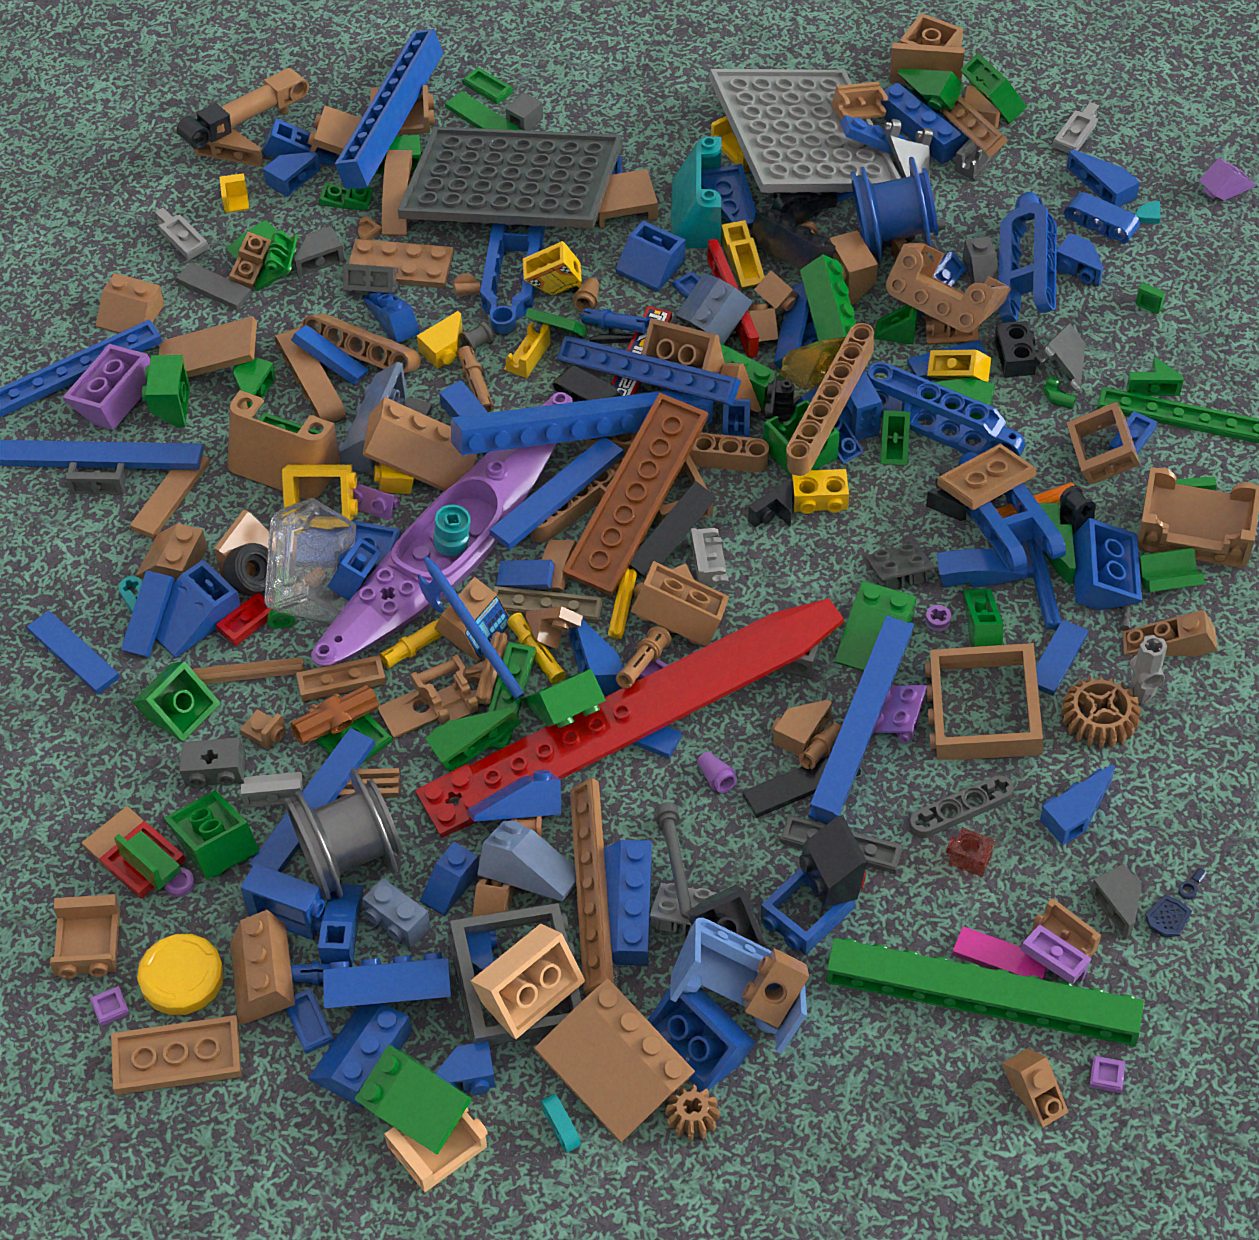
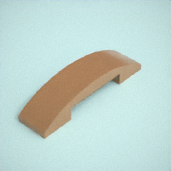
(395, 183)

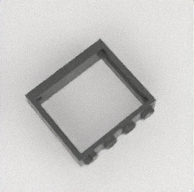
(464, 971)

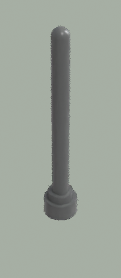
(667, 818)

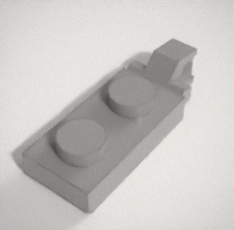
(1077, 129)
(181, 234)

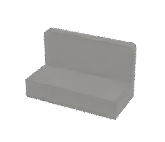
(271, 789)

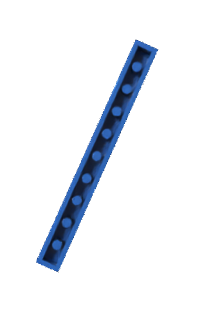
(389, 109)
(559, 422)

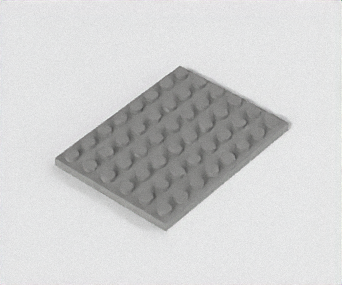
(793, 131)

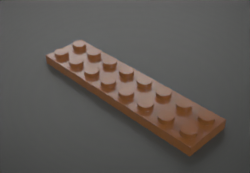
(635, 494)

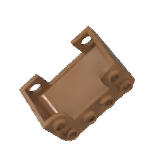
(918, 288)
(263, 450)

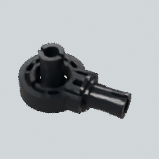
(807, 207)

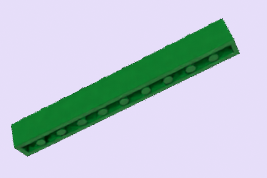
(985, 991)

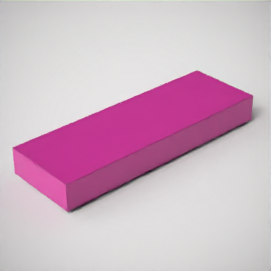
(995, 954)

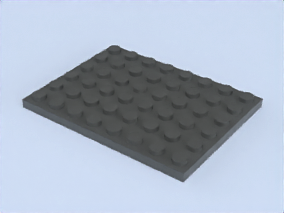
(511, 177)

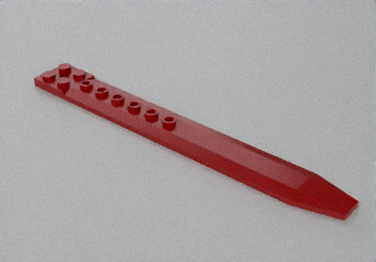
(635, 710)

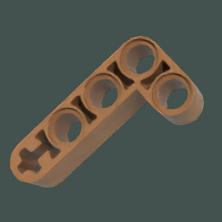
(574, 508)

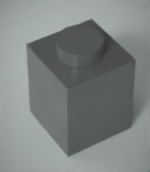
(525, 112)

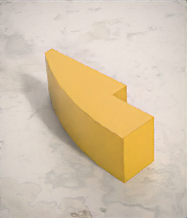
(742, 254)

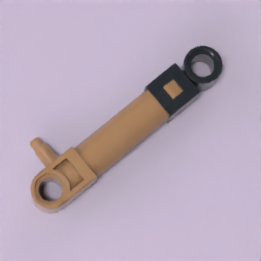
(216, 121)

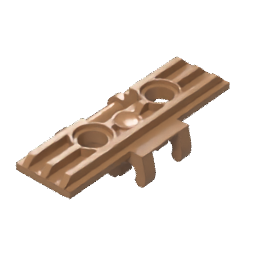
(445, 705)

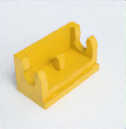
(529, 351)

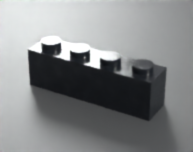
(788, 240)

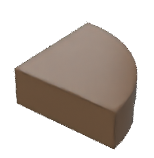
(368, 229)

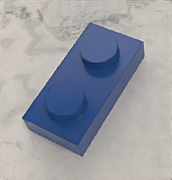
(1140, 429)

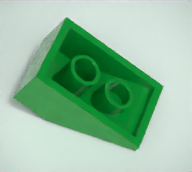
(866, 620)
(566, 698)
(212, 834)
(413, 1098)

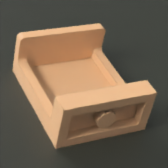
(429, 1168)

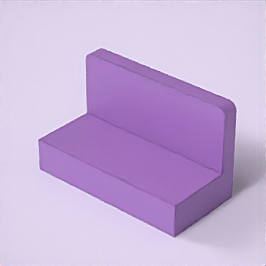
(1056, 955)

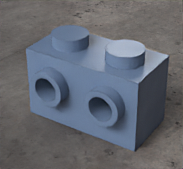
(396, 913)

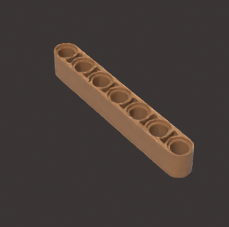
(830, 399)
(714, 451)

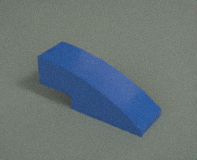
(460, 401)
(976, 567)

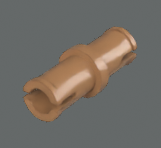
(820, 746)

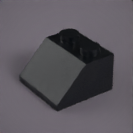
(834, 863)
(732, 911)

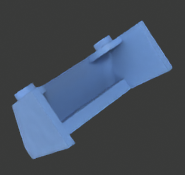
(725, 965)

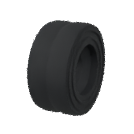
(236, 572)

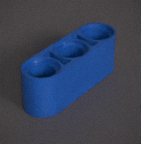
(1103, 217)

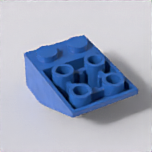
(195, 607)

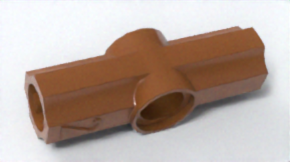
(334, 715)

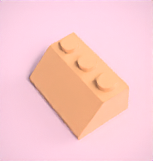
(528, 980)

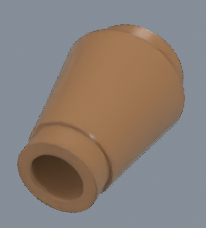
(587, 295)

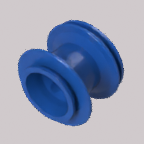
(894, 208)

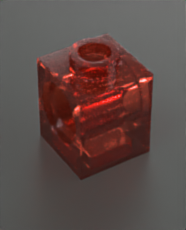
(971, 862)

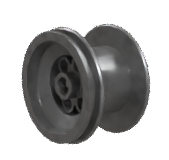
(345, 833)

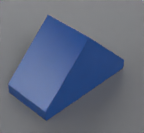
(737, 418)

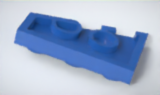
(734, 192)

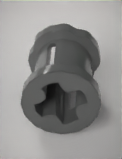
(477, 336)

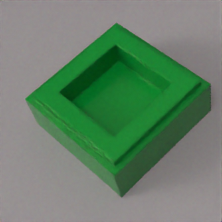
(1150, 298)

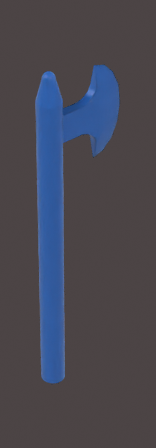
(432, 594)

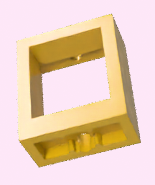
(291, 488)

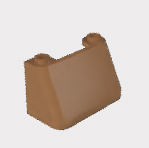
(1209, 521)

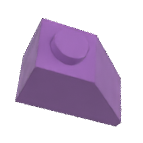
(1225, 180)

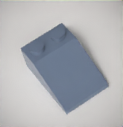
(714, 307)
(526, 862)

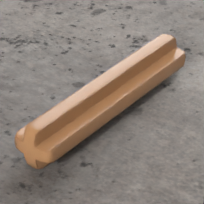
(489, 675)

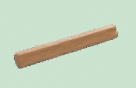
(250, 670)

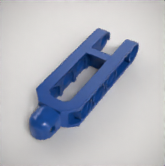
(1035, 277)
(503, 317)
(905, 393)
(1008, 532)

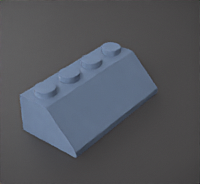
(388, 384)

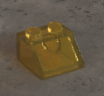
(810, 363)

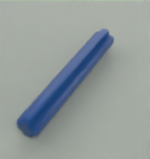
(1044, 586)

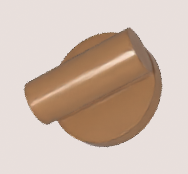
(466, 285)

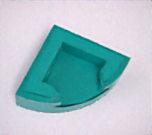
(1149, 213)

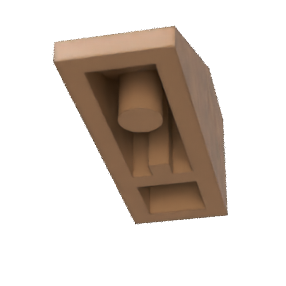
(233, 148)

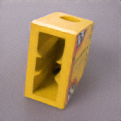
(553, 269)

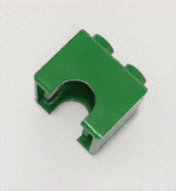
(780, 434)

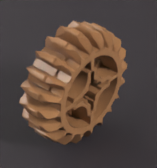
(1099, 698)

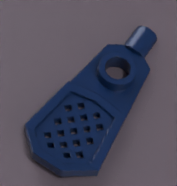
(1164, 929)

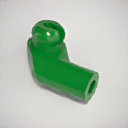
(1055, 395)

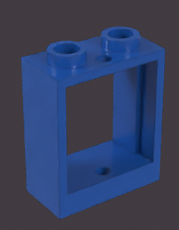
(863, 409)
(287, 897)
(793, 934)

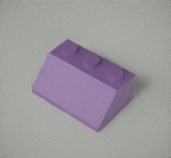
(109, 386)

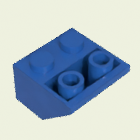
(651, 256)

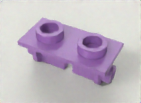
(375, 501)

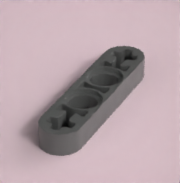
(959, 804)

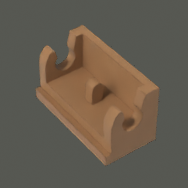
(859, 100)
(1068, 927)

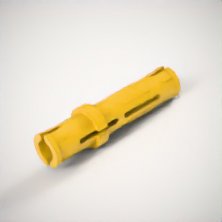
(410, 645)
(543, 657)

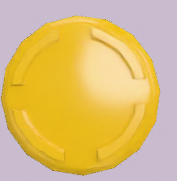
(180, 974)

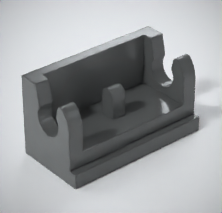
(972, 160)
(370, 278)
(96, 481)

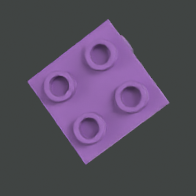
(901, 711)

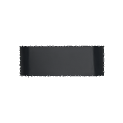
(583, 385)

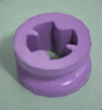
(939, 611)

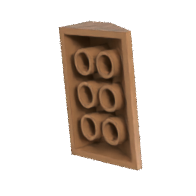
(614, 1060)

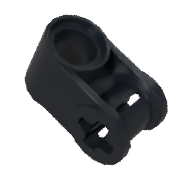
(1075, 508)

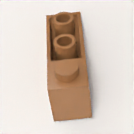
(1184, 635)

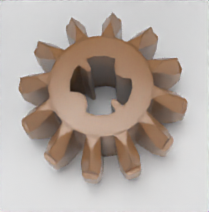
(695, 1121)

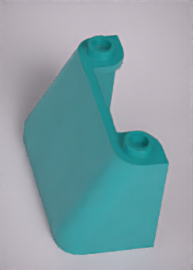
(694, 209)

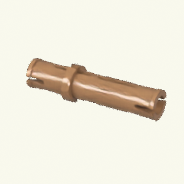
(473, 373)

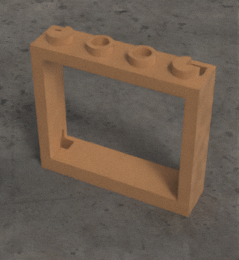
(992, 745)

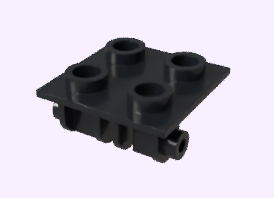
(781, 398)

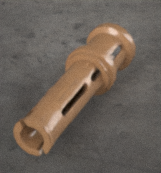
(630, 673)

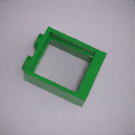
(994, 87)

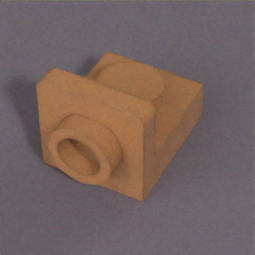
(264, 729)

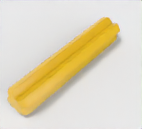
(622, 604)

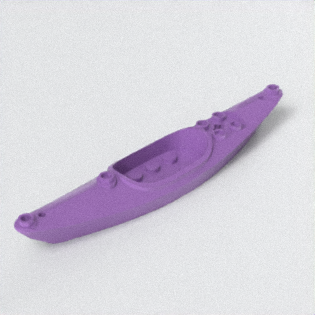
(392, 591)

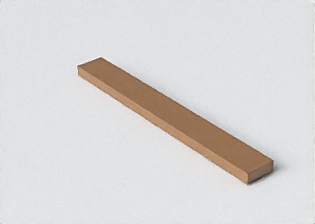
(591, 885)

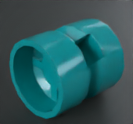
(451, 530)

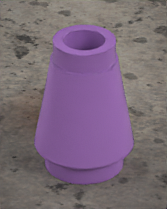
(718, 774)

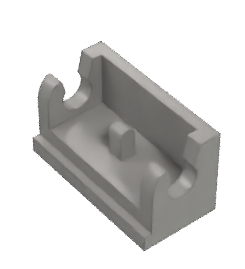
(708, 557)

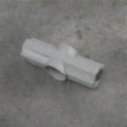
(1148, 668)

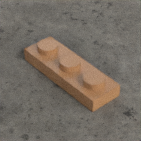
(340, 678)

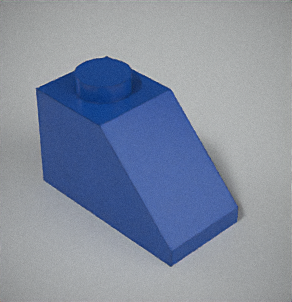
(291, 171)
(354, 569)
(450, 878)

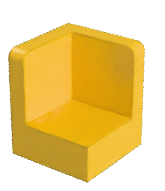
(234, 193)

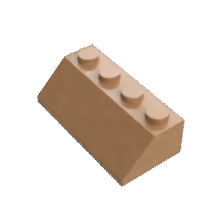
(414, 445)

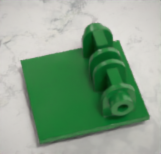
(277, 260)

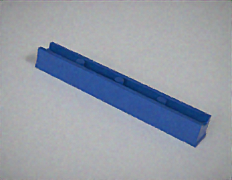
(860, 720)

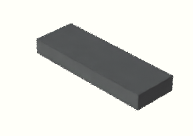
(214, 286)

